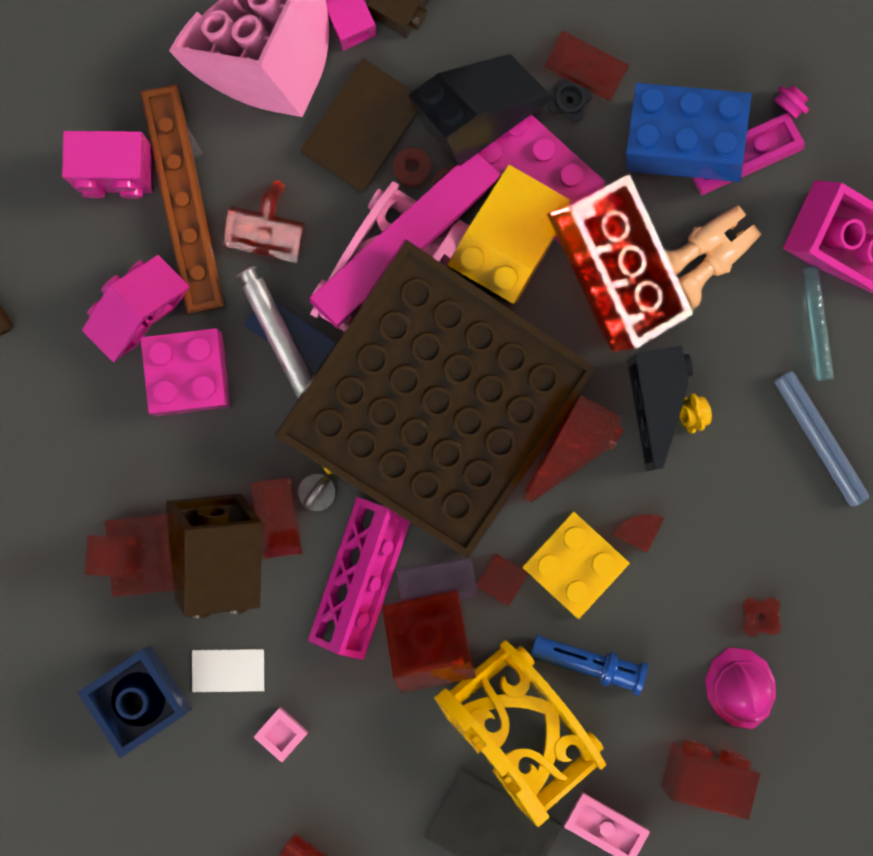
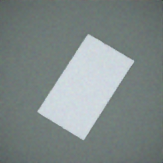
(228, 670)

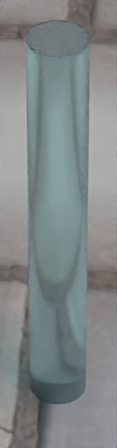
(818, 323)

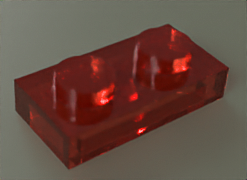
(586, 65)

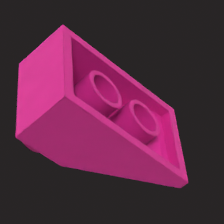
(835, 233)

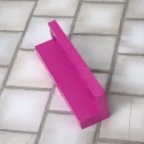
(365, 581)

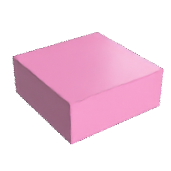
(281, 734)

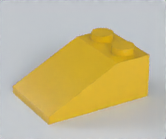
(508, 235)

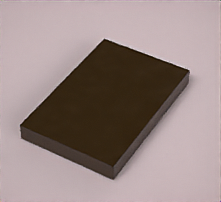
(361, 126)

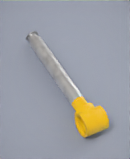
(276, 331)

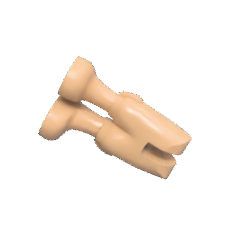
(719, 252)

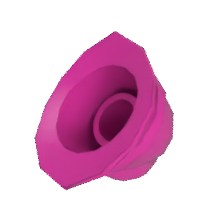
(740, 687)

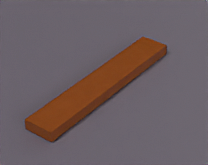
(182, 198)

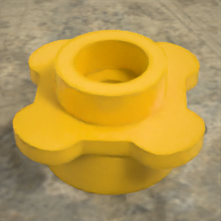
(695, 413)

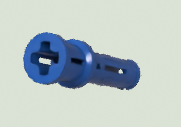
(606, 668)

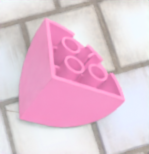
(258, 51)

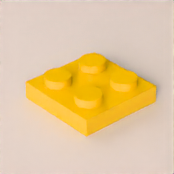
(575, 565)

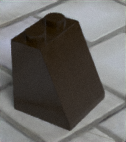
(215, 555)

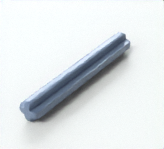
(821, 438)

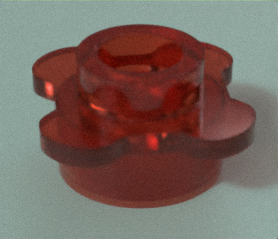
(769, 609)

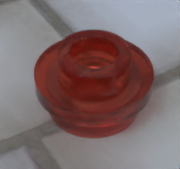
(416, 177)

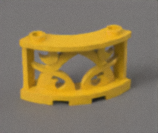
(471, 717)

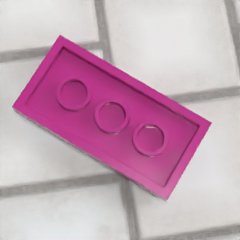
(543, 157)

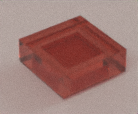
(502, 579)

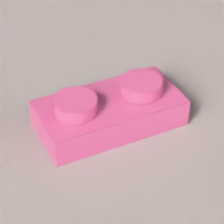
(605, 827)

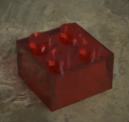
(428, 641)
(710, 780)

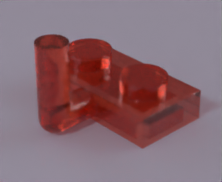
(263, 231)

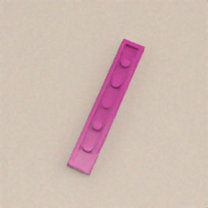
(419, 225)

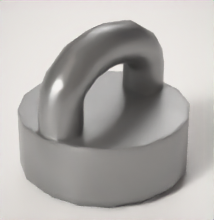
(317, 492)

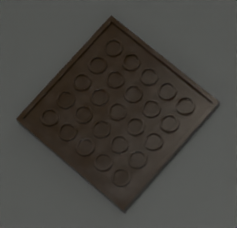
(435, 399)

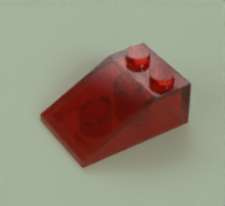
(580, 439)

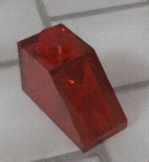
(278, 512)

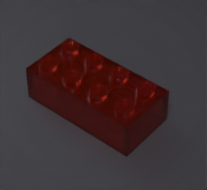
(620, 264)

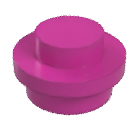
(792, 101)

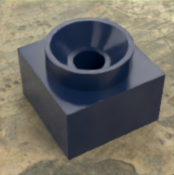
(110, 708)

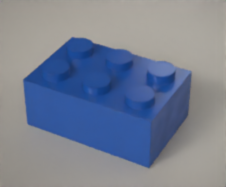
(688, 132)

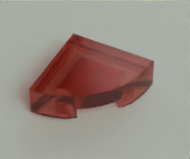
(639, 530)

